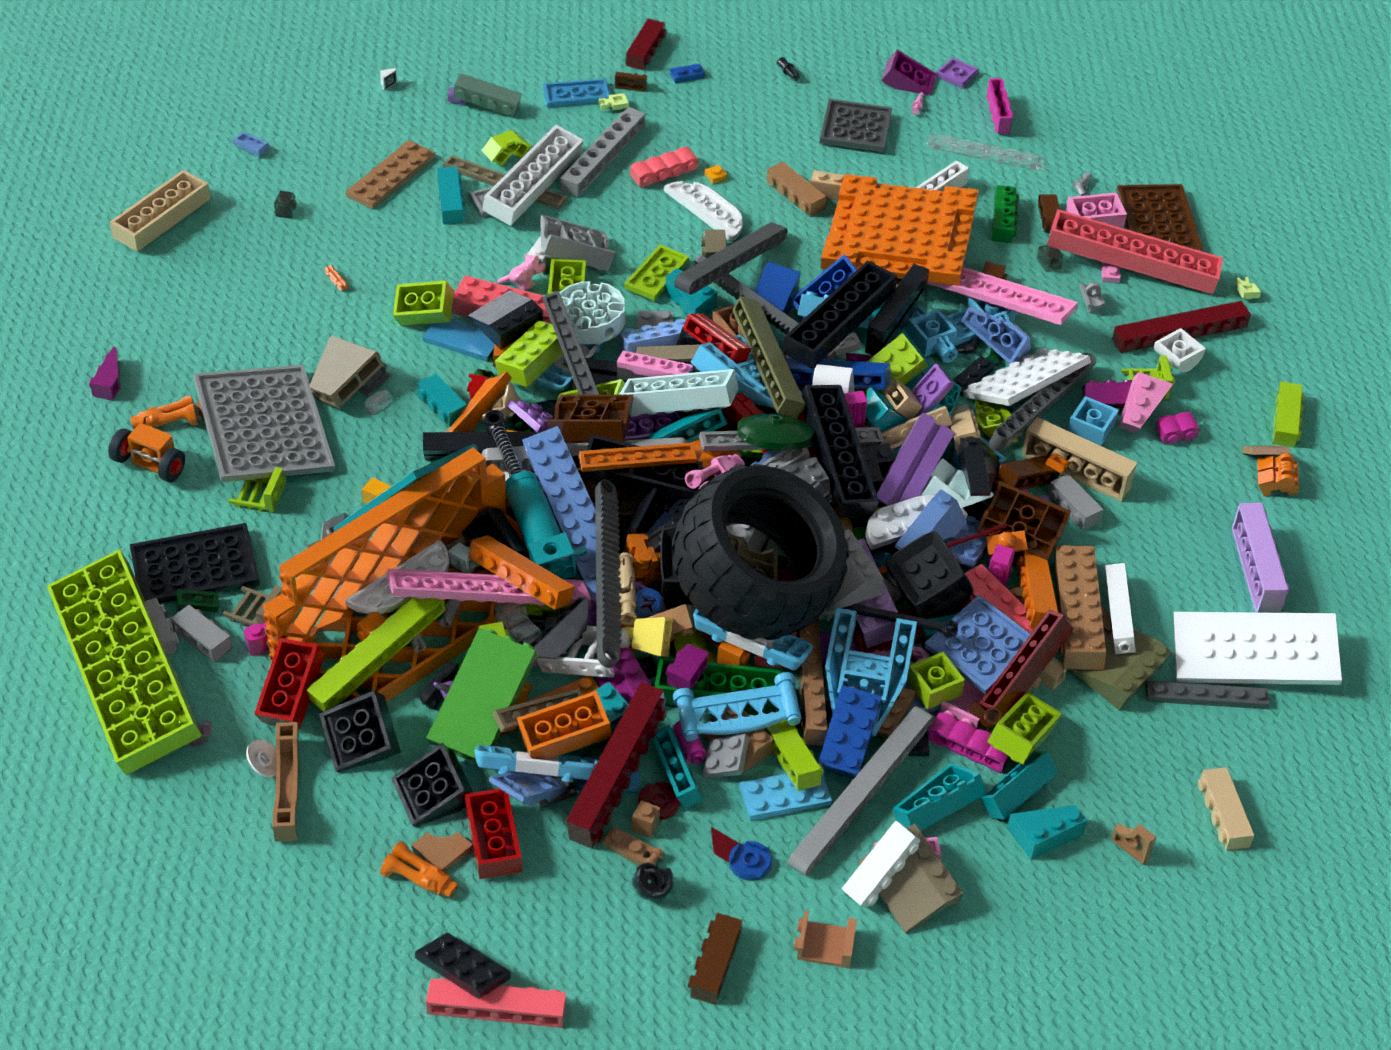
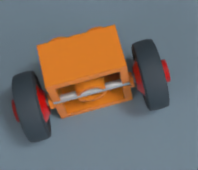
(149, 450)

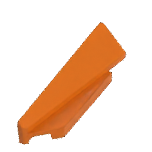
(480, 403)

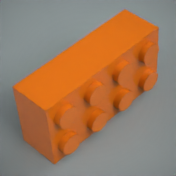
(564, 727)

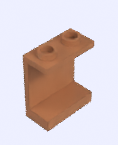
(825, 942)

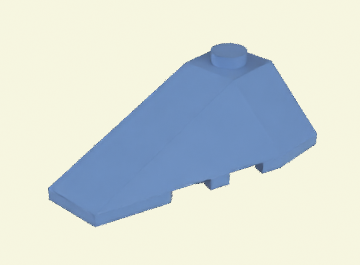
(1000, 335)
(940, 515)

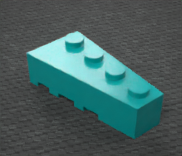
(940, 797)

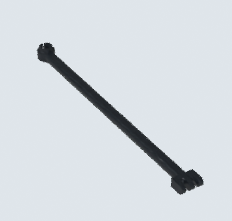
(941, 627)

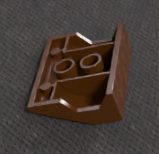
(592, 414)
(1022, 511)

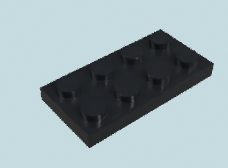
(463, 965)

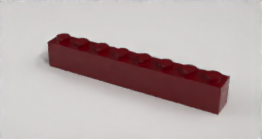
(1195, 323)

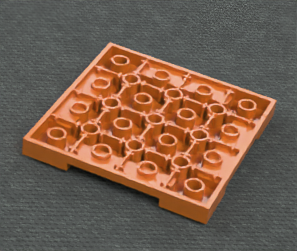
(902, 228)

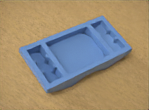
(528, 787)

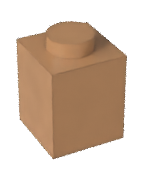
(645, 819)

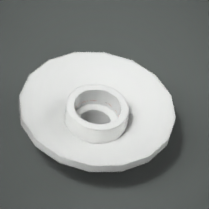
(262, 757)

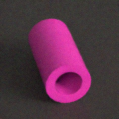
(693, 750)

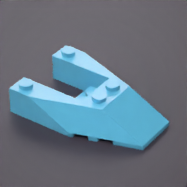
(747, 374)
(868, 671)

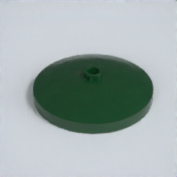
(775, 432)

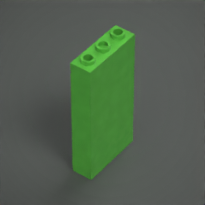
(486, 682)

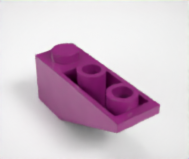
(107, 379)

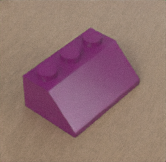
(627, 675)

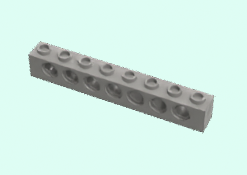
(602, 152)

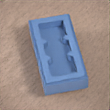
(251, 143)

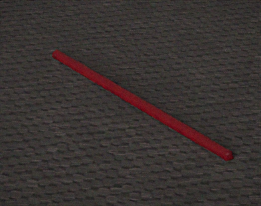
(977, 535)

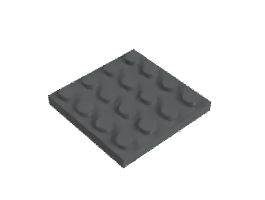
(856, 125)

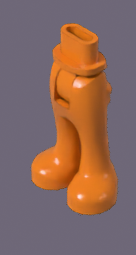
(168, 413)
(428, 877)

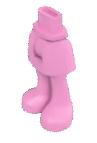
(718, 466)

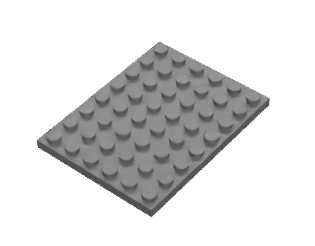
(263, 423)

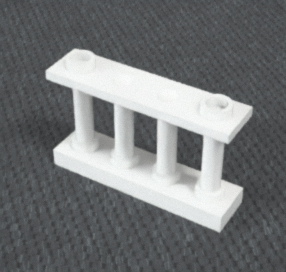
(578, 666)

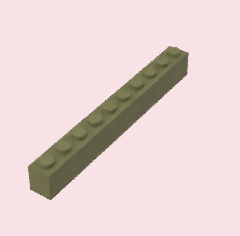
(768, 357)

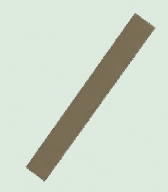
(493, 177)

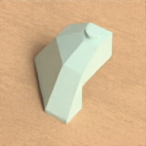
(952, 482)

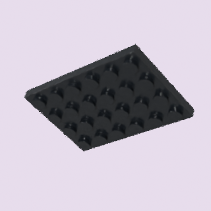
(195, 561)

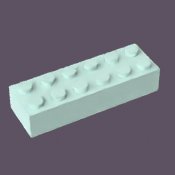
(682, 392)

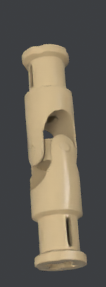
(627, 588)

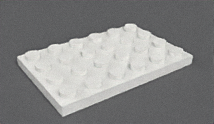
(1026, 376)

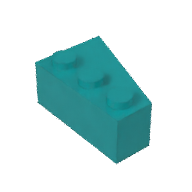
(700, 302)
(1046, 828)

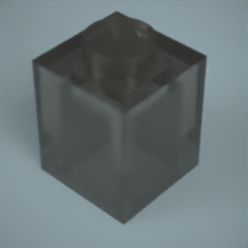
(1049, 258)

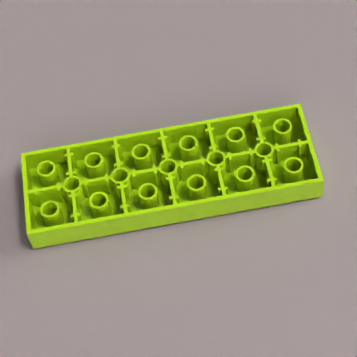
(123, 662)

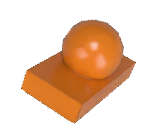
(1013, 540)

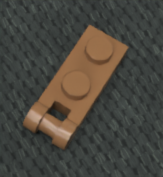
(631, 847)

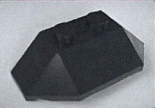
(563, 631)

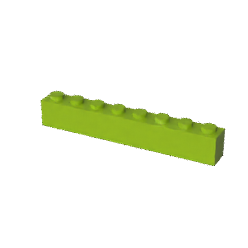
(374, 652)

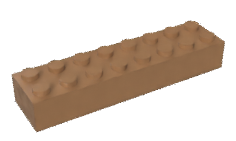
(1080, 603)

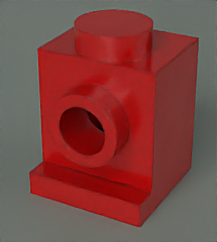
(475, 384)

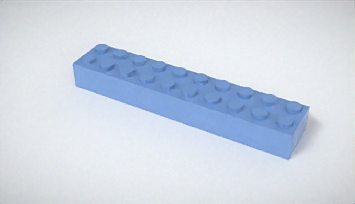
(566, 497)

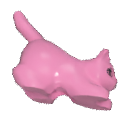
(522, 274)

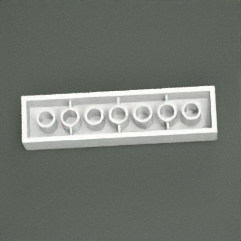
(532, 175)

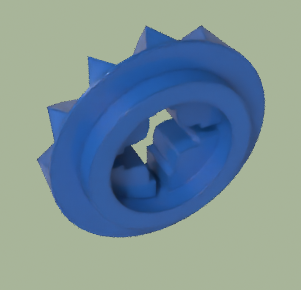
(648, 594)

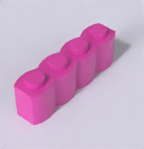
(999, 106)
(967, 741)

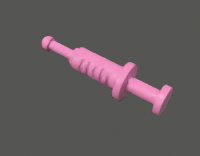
(917, 105)

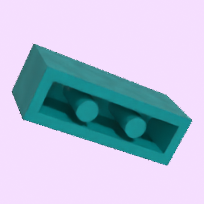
(440, 399)

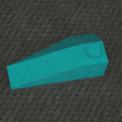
(881, 412)

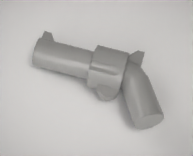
(1081, 183)

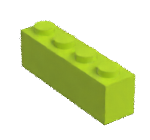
(1288, 414)
(795, 756)

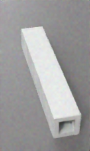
(1120, 609)

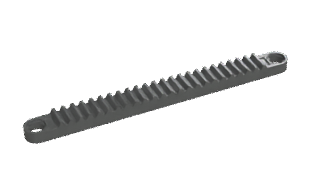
(773, 314)
(607, 574)

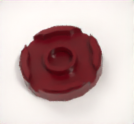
(663, 796)

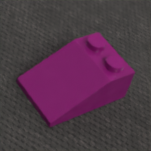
(907, 74)

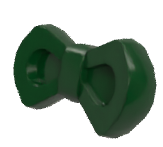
(993, 357)

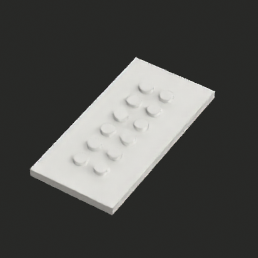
(1257, 648)

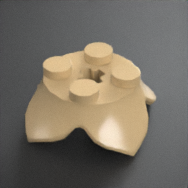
(503, 400)

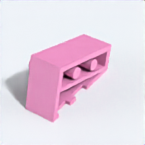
(1142, 400)

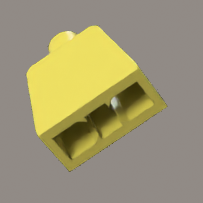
(651, 635)

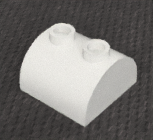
(1180, 350)
(834, 376)

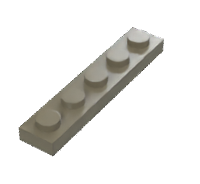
(507, 717)

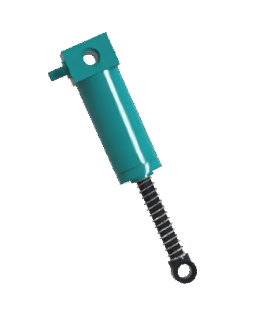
(531, 509)

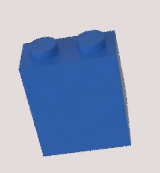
(778, 286)

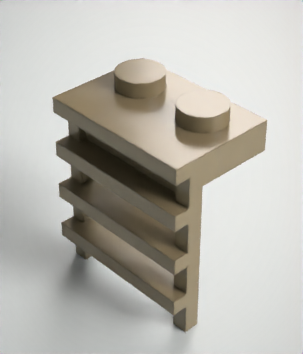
(234, 616)

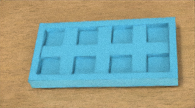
(778, 796)

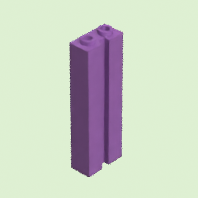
(914, 461)

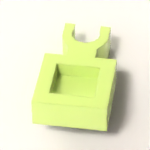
(615, 101)
(1247, 290)

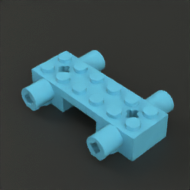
(940, 333)

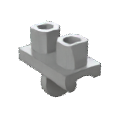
(1092, 297)

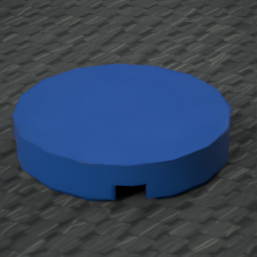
(750, 861)

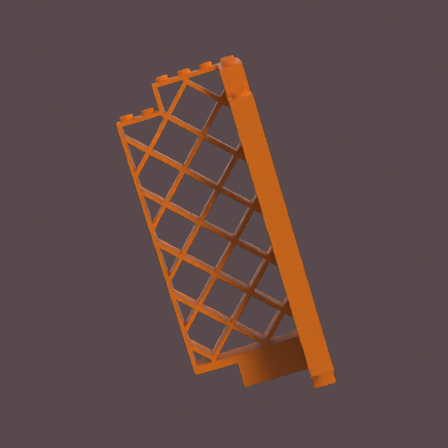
(485, 488)

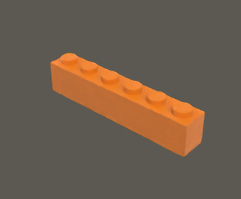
(521, 572)
(1036, 587)

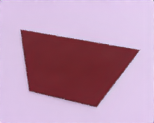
(722, 844)

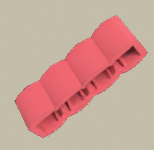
(660, 168)

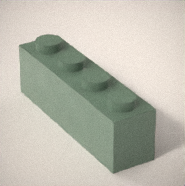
(487, 95)

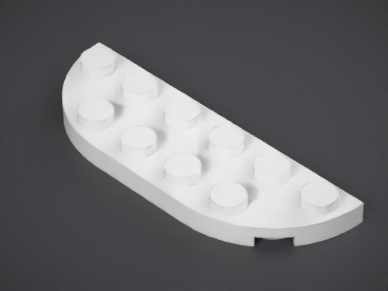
(708, 207)
(892, 521)
(378, 595)

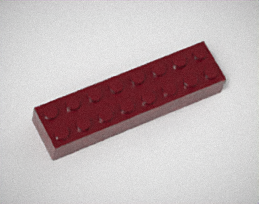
(616, 766)

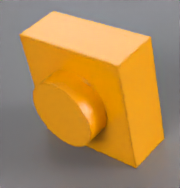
(715, 174)

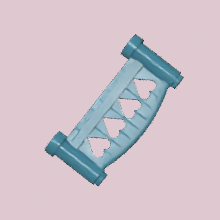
(693, 709)

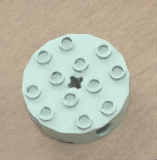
(594, 311)

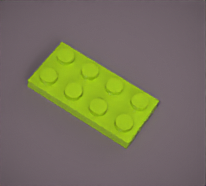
(652, 273)

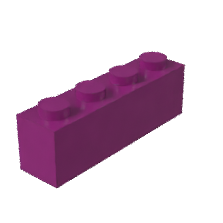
(1109, 393)

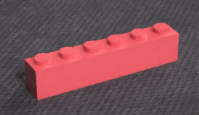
(502, 1004)

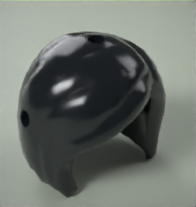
(660, 880)

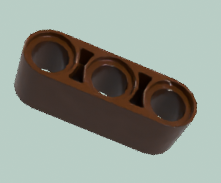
(1047, 207)

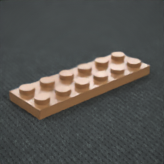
(390, 174)

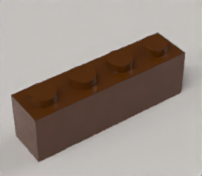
(1027, 473)
(716, 958)

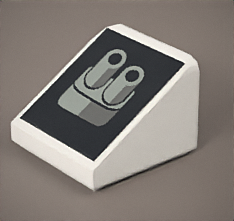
(388, 78)

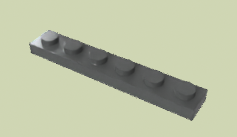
(1207, 695)

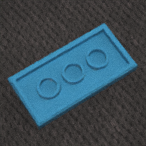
(575, 92)
(460, 338)

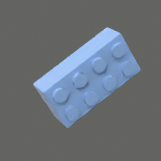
(661, 335)

